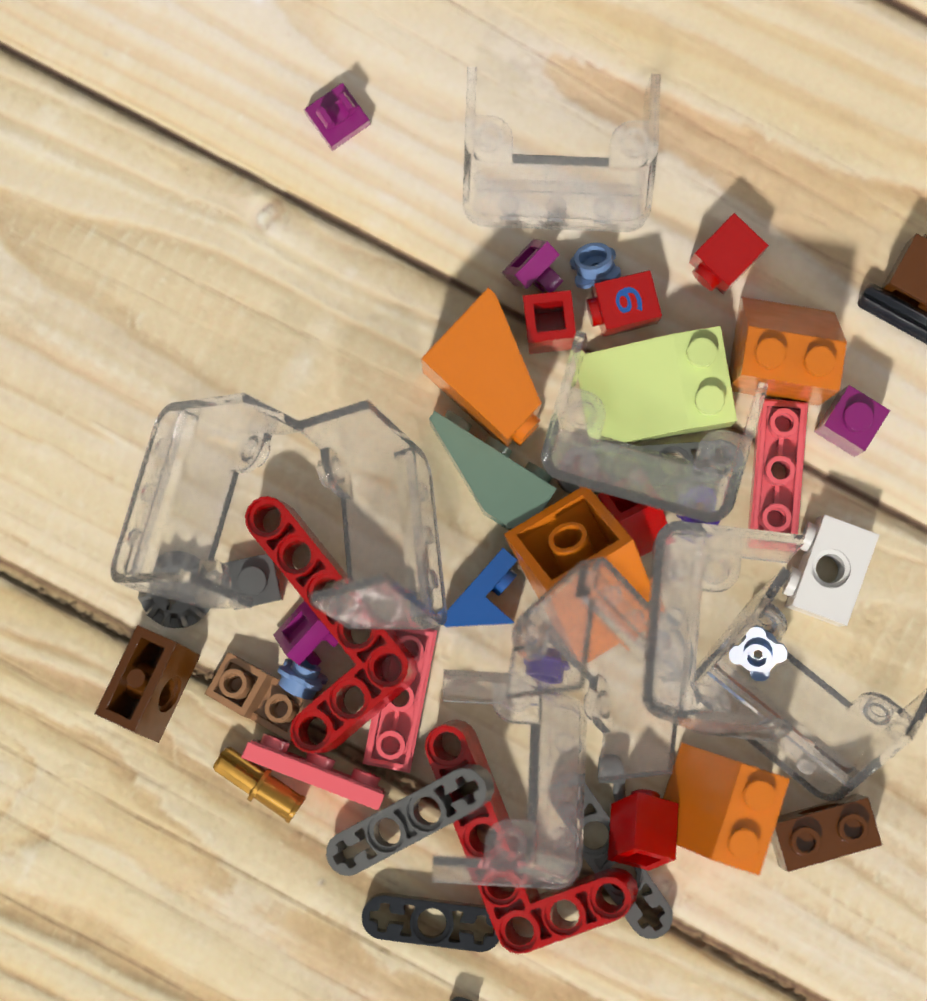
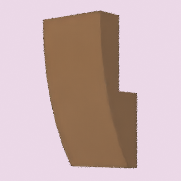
(255, 695)

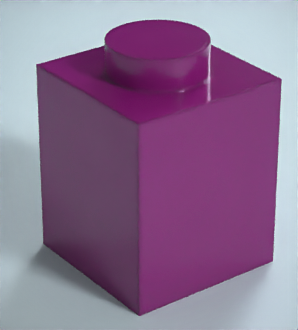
(852, 421)

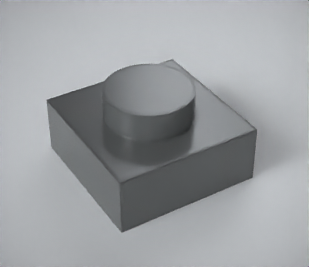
(256, 579)

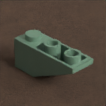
(498, 484)

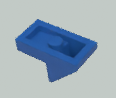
(473, 607)

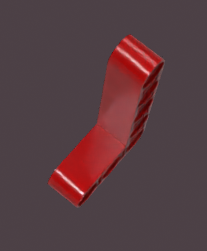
(367, 656)
(523, 902)

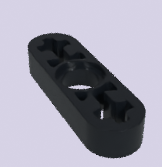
(394, 928)

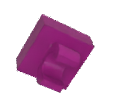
(337, 116)
(533, 267)
(302, 634)

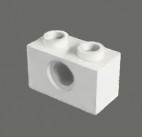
(850, 549)

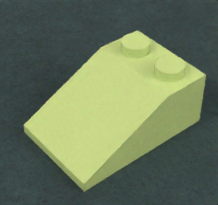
(662, 386)

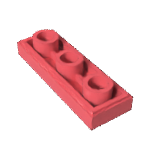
(782, 441)
(395, 727)
(315, 770)

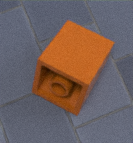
(789, 348)
(485, 372)
(572, 532)
(725, 807)

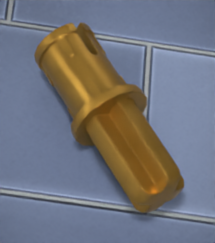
(258, 784)

